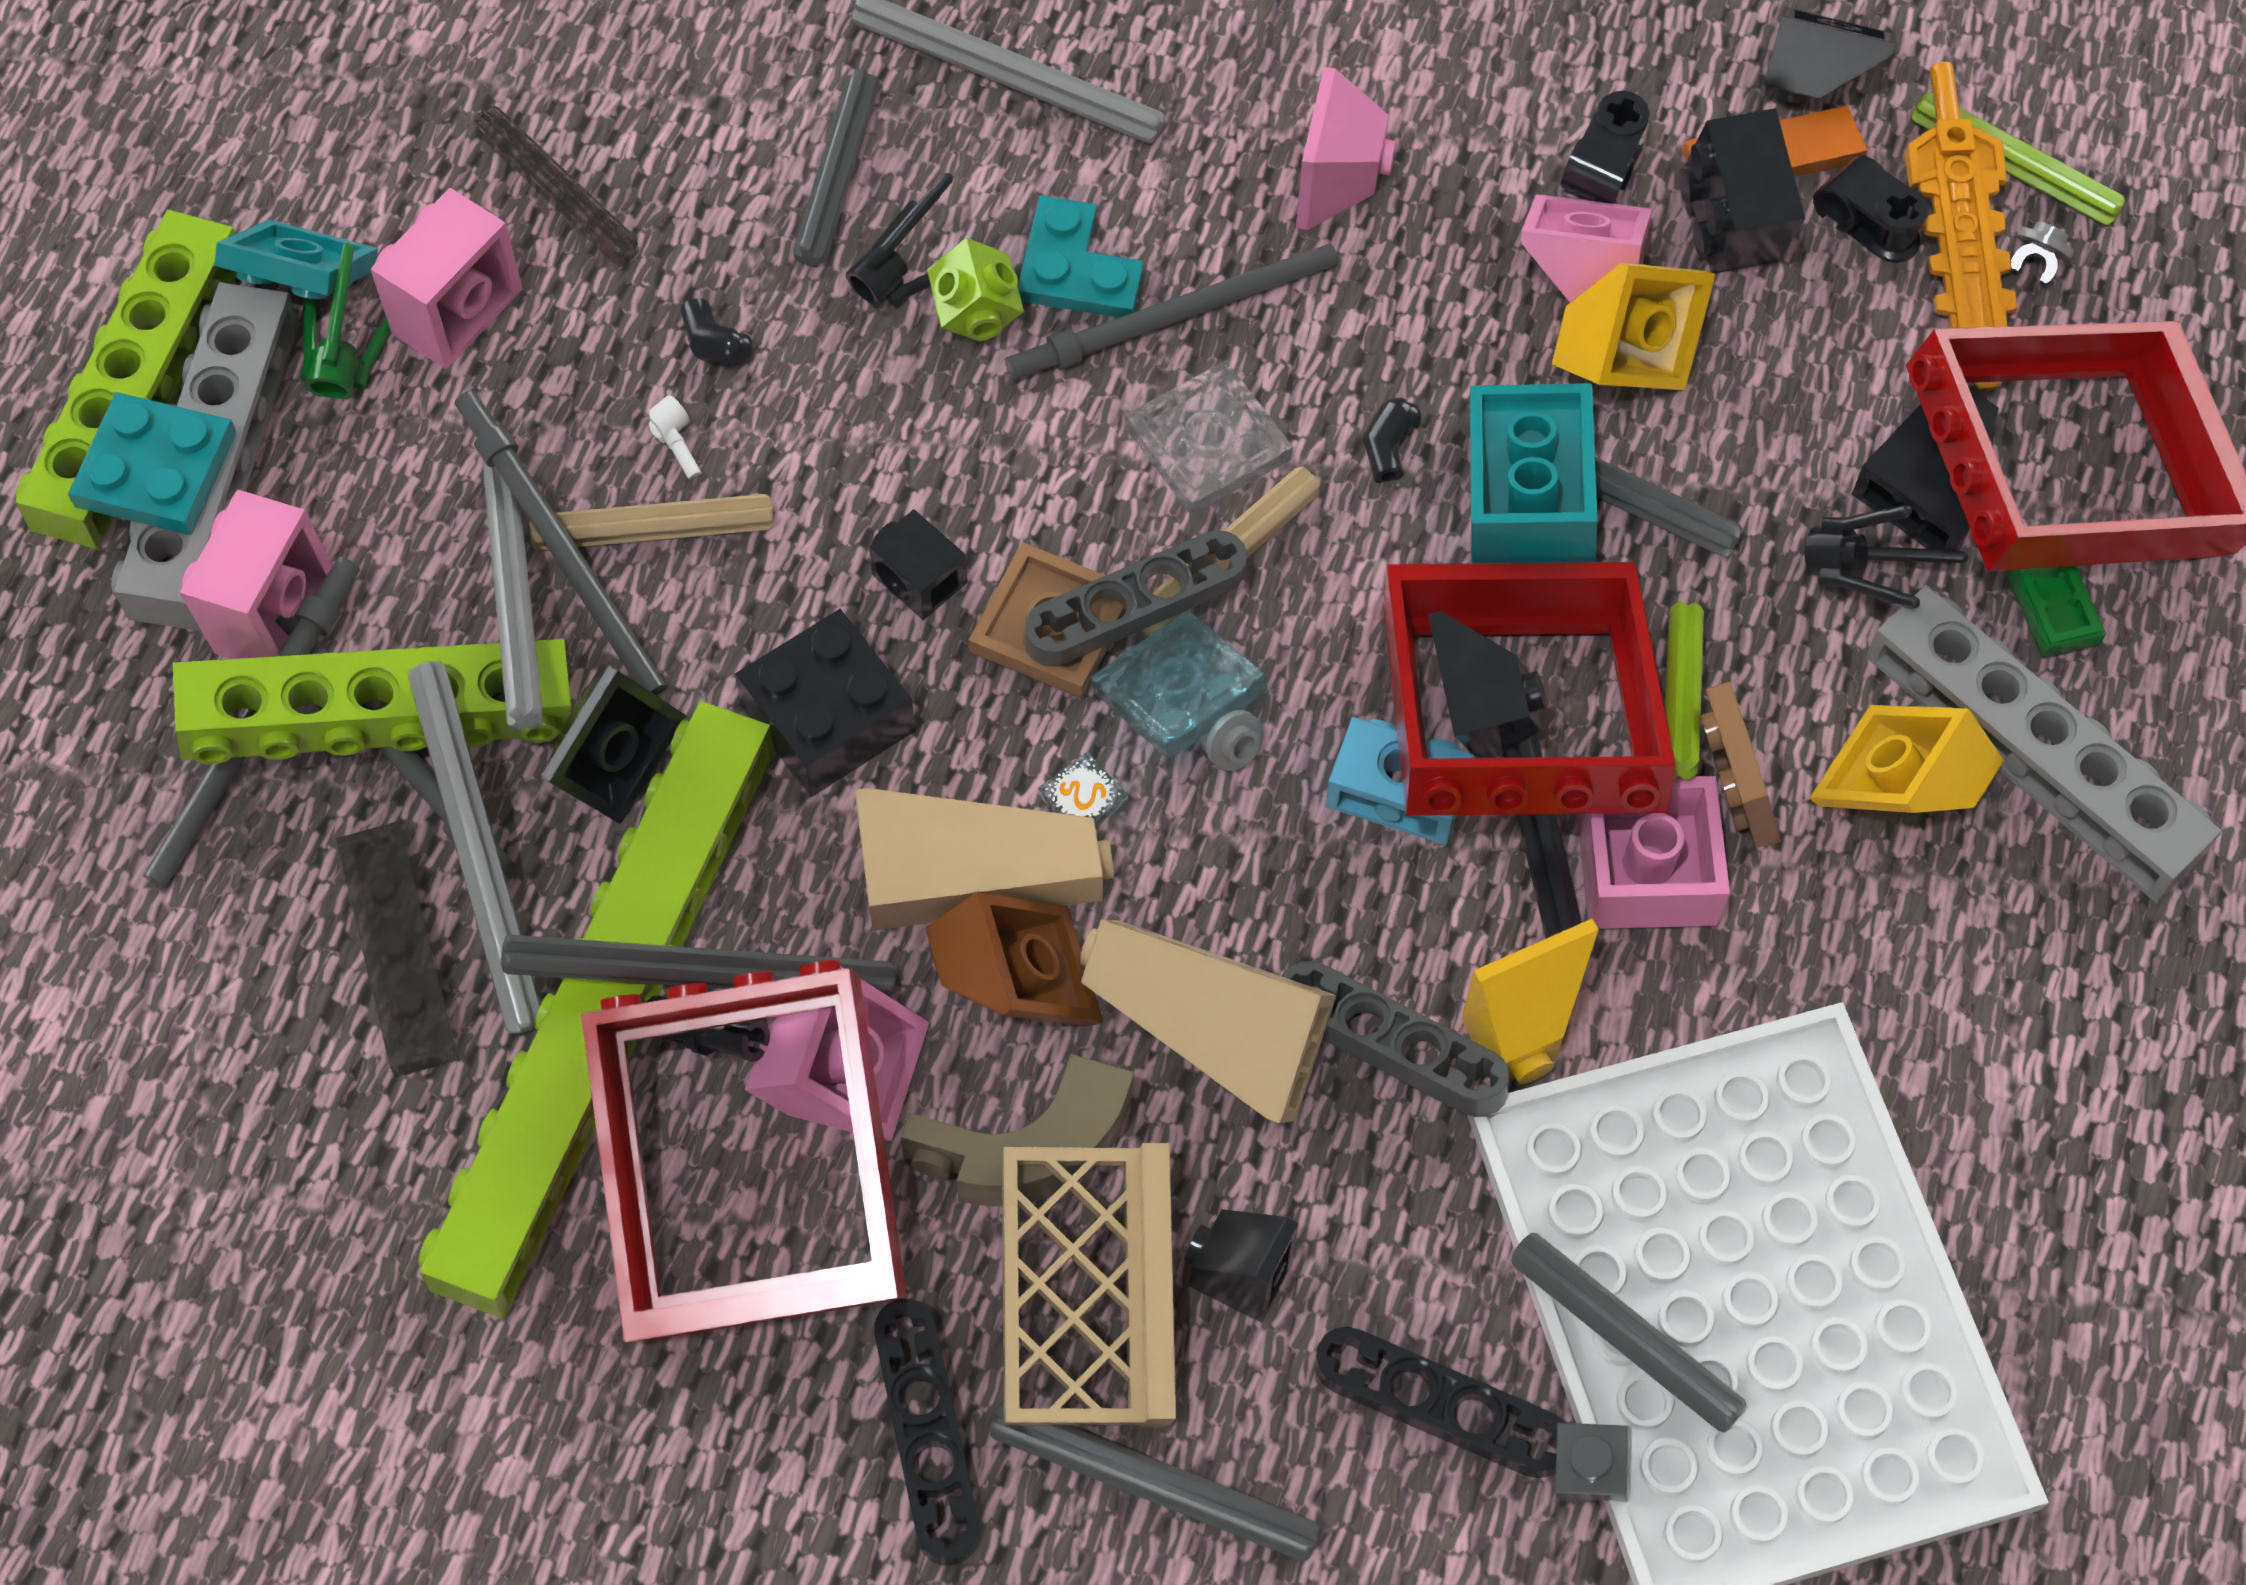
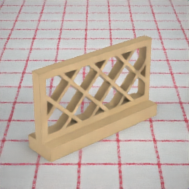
(1148, 1285)

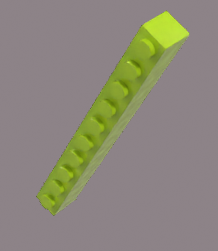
(548, 1112)

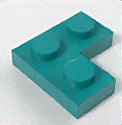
(1064, 273)

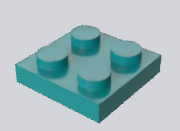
(291, 257)
(152, 463)

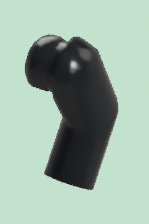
(713, 341)

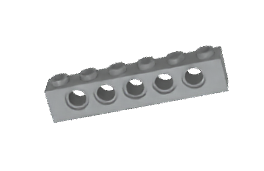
(264, 329)
(2049, 774)

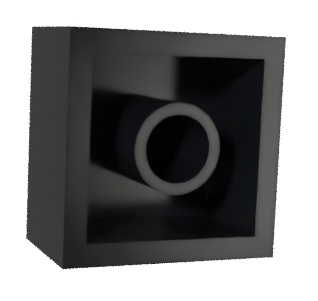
(1742, 191)
(826, 702)

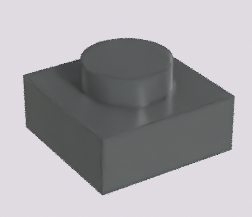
(1592, 1462)

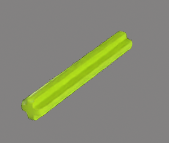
(2039, 169)
(1684, 686)

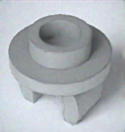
(2045, 243)
(1233, 740)

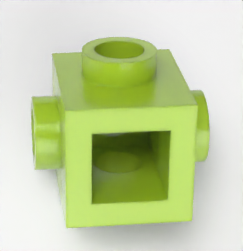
(975, 290)

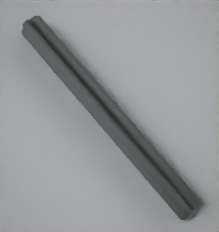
(665, 963)

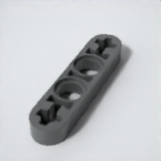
(1130, 589)
(1399, 1029)

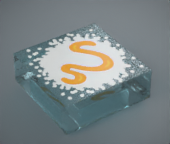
(1084, 791)

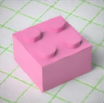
(447, 277)
(252, 571)
(1657, 865)

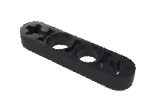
(1446, 1391)
(920, 1432)

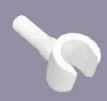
(665, 422)

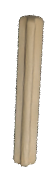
(663, 521)
(1257, 524)

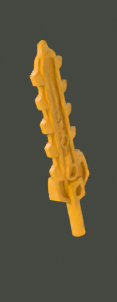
(1959, 173)

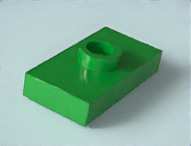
(2057, 609)

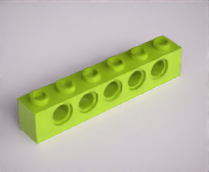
(163, 294)
(340, 684)

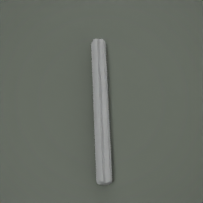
(1009, 69)
(512, 604)
(472, 838)

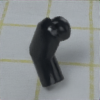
(1391, 421)

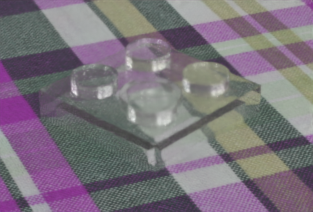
(1208, 437)

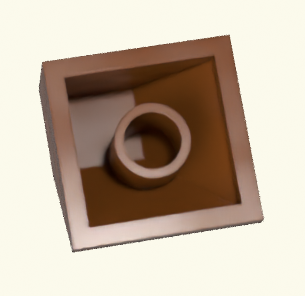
(1014, 958)

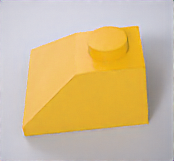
(1636, 327)
(1911, 762)
(1526, 1001)

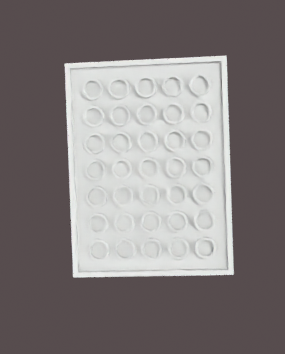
(1785, 1246)

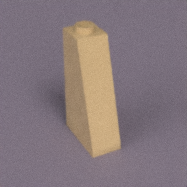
(938, 851)
(1221, 1015)

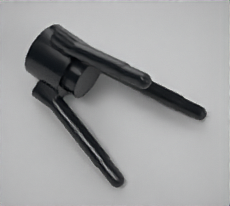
(881, 270)
(1837, 551)

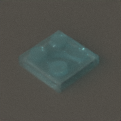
(1178, 684)

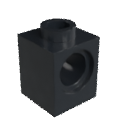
(917, 563)

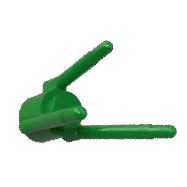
(333, 367)

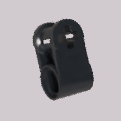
(1608, 149)
(1868, 203)

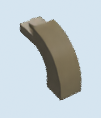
(1083, 1115)

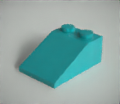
(1532, 474)

